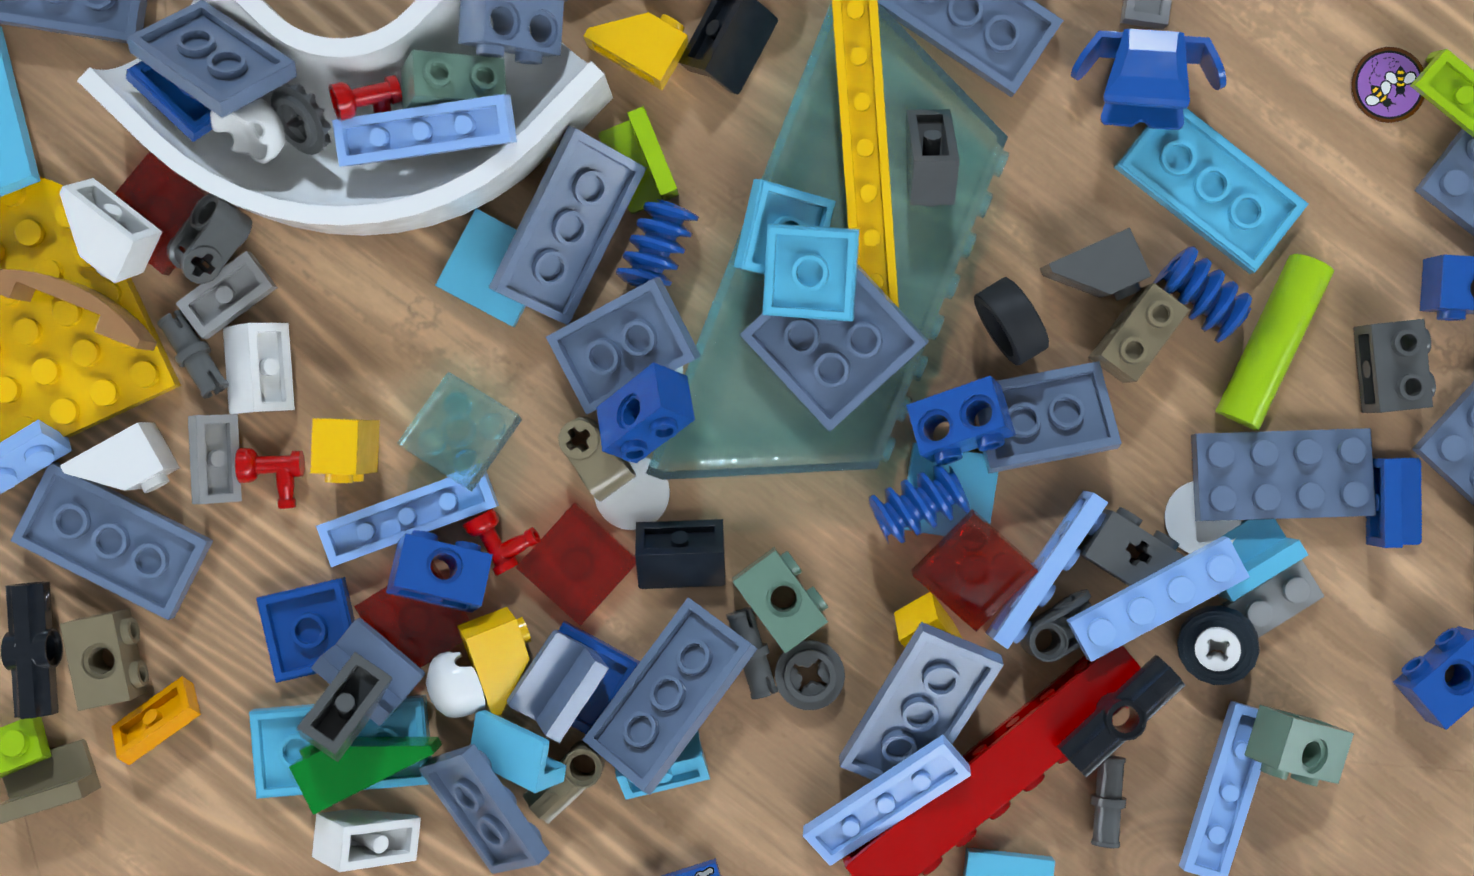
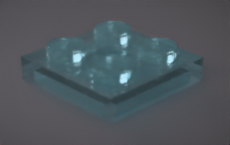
(459, 431)

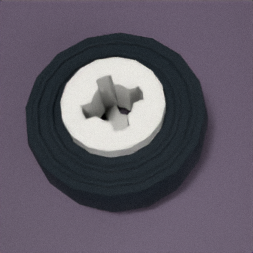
(1219, 630)

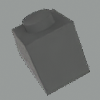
(931, 157)
(1102, 268)
(345, 707)

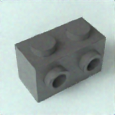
(1394, 366)

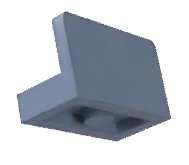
(379, 651)
(558, 684)

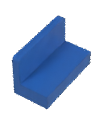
(1396, 503)

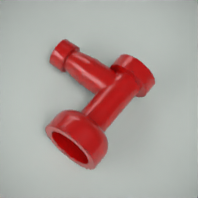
(380, 95)
(250, 465)
(503, 552)

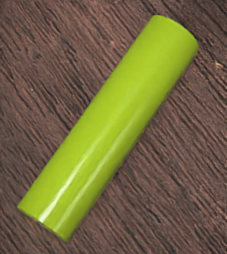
(1275, 340)

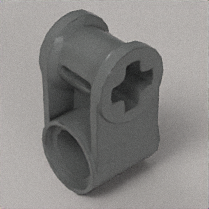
(211, 235)
(1055, 620)

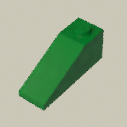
(362, 765)

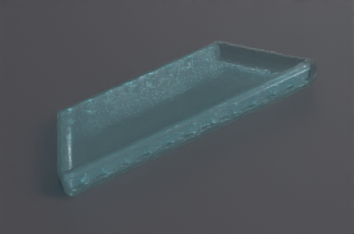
(741, 408)

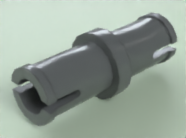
(192, 354)
(757, 669)
(1108, 802)

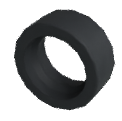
(1011, 321)

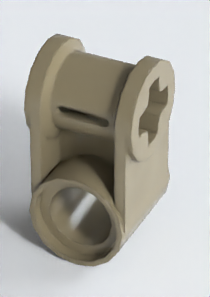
(598, 470)

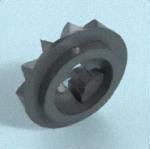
(311, 132)
(813, 695)

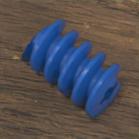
(657, 243)
(1206, 292)
(919, 503)

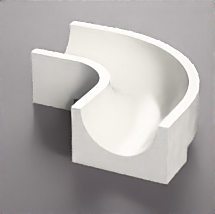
(377, 196)

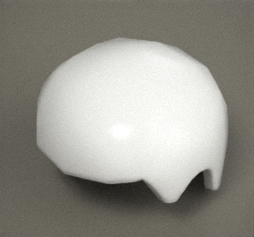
(254, 130)
(454, 688)

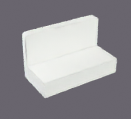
(258, 367)

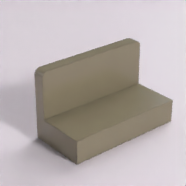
(50, 783)

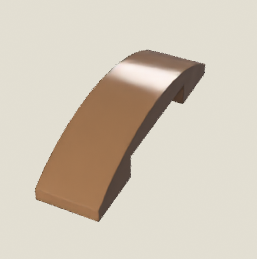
(114, 319)

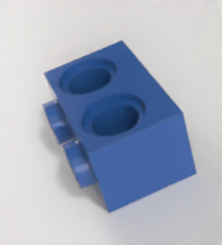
(959, 409)

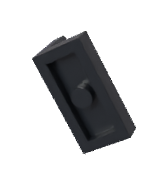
(729, 41)
(680, 554)

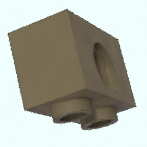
(1139, 333)
(91, 678)

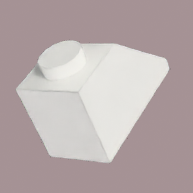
(108, 230)
(127, 460)
(365, 838)

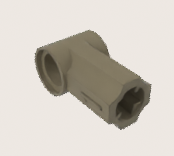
(554, 800)

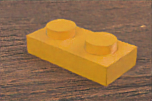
(155, 720)

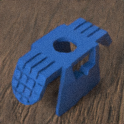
(1149, 74)

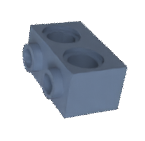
(511, 28)

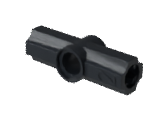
(31, 649)
(1143, 694)

